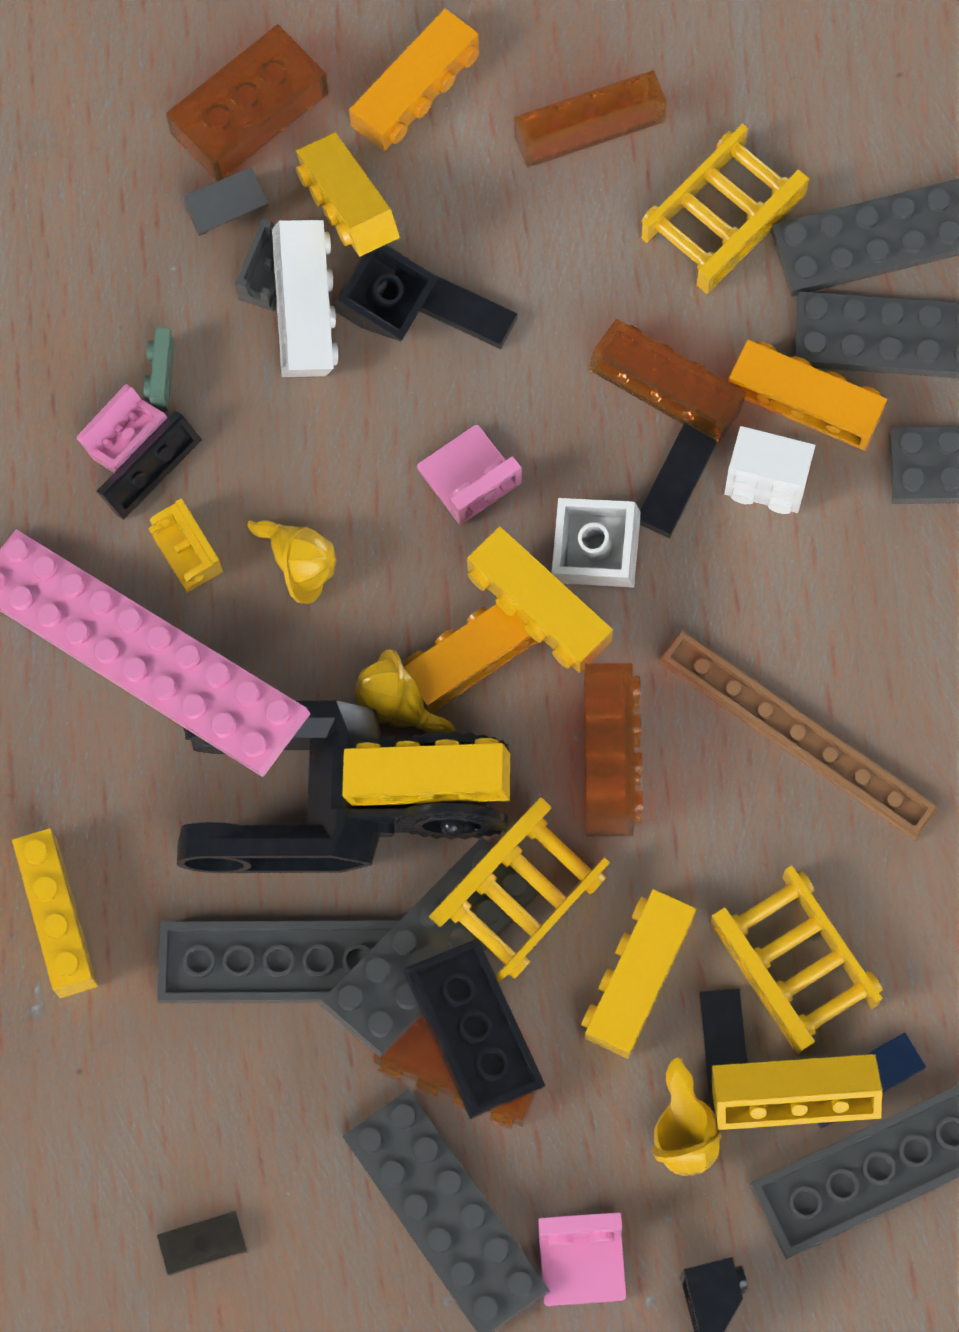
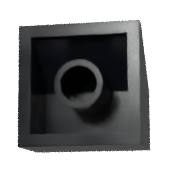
(385, 292)
(713, 1293)

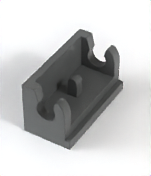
(225, 200)
(257, 276)

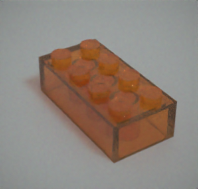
(247, 103)
(610, 741)

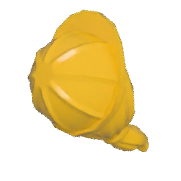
(302, 556)
(396, 696)
(687, 1129)

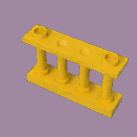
(736, 241)
(484, 881)
(778, 995)

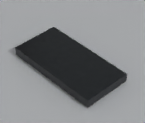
(474, 1028)

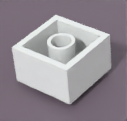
(769, 470)
(596, 542)

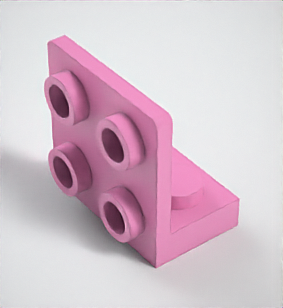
(470, 474)
(582, 1259)

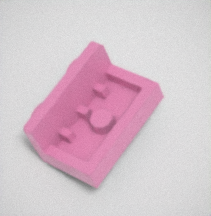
(120, 428)

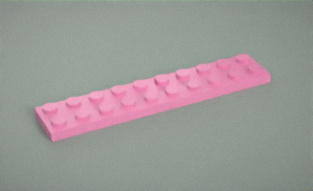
(146, 655)

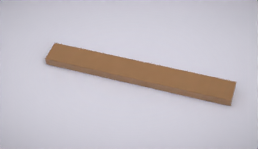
(798, 735)

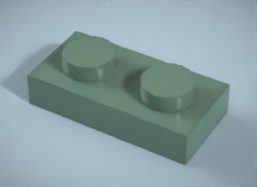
(160, 354)

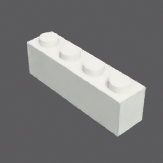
(304, 298)

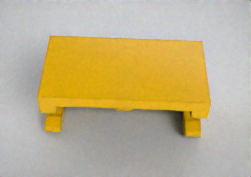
(184, 546)

